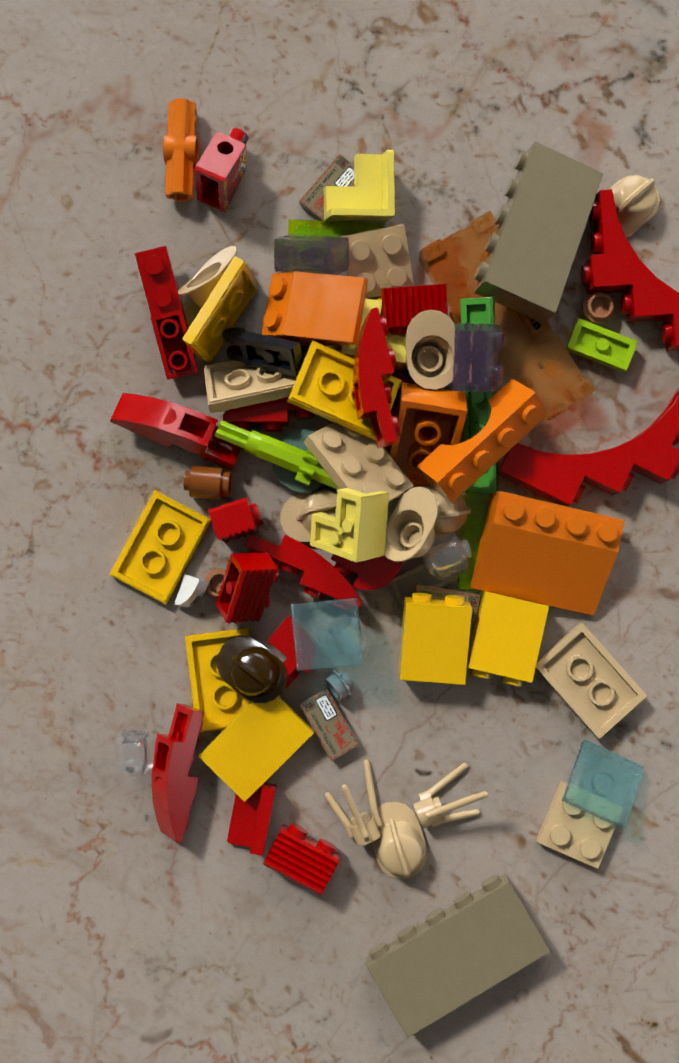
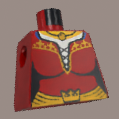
(221, 169)

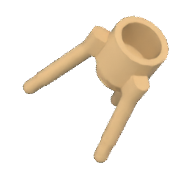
(432, 812)
(363, 827)

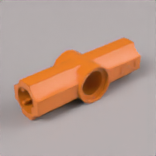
(180, 150)

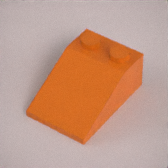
(315, 308)
(425, 422)

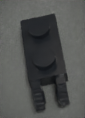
(263, 351)

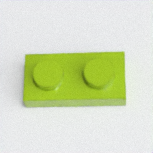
(601, 345)

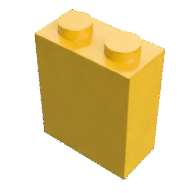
(506, 638)
(435, 639)

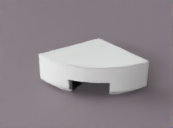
(189, 590)

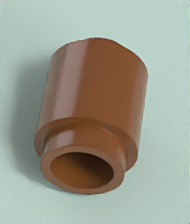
(207, 482)

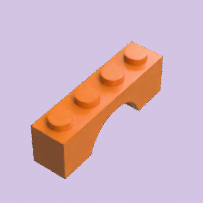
(457, 466)

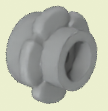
(339, 684)

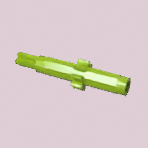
(276, 452)

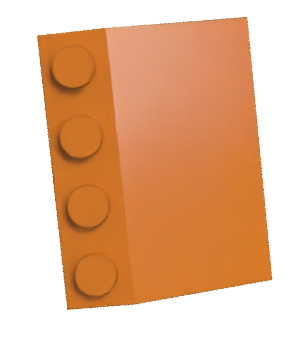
(545, 552)

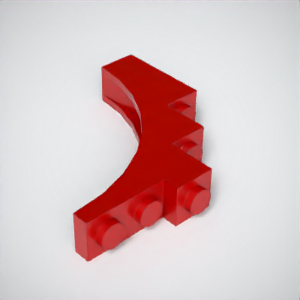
(620, 270)
(561, 475)

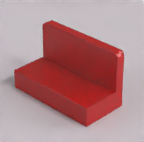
(252, 819)

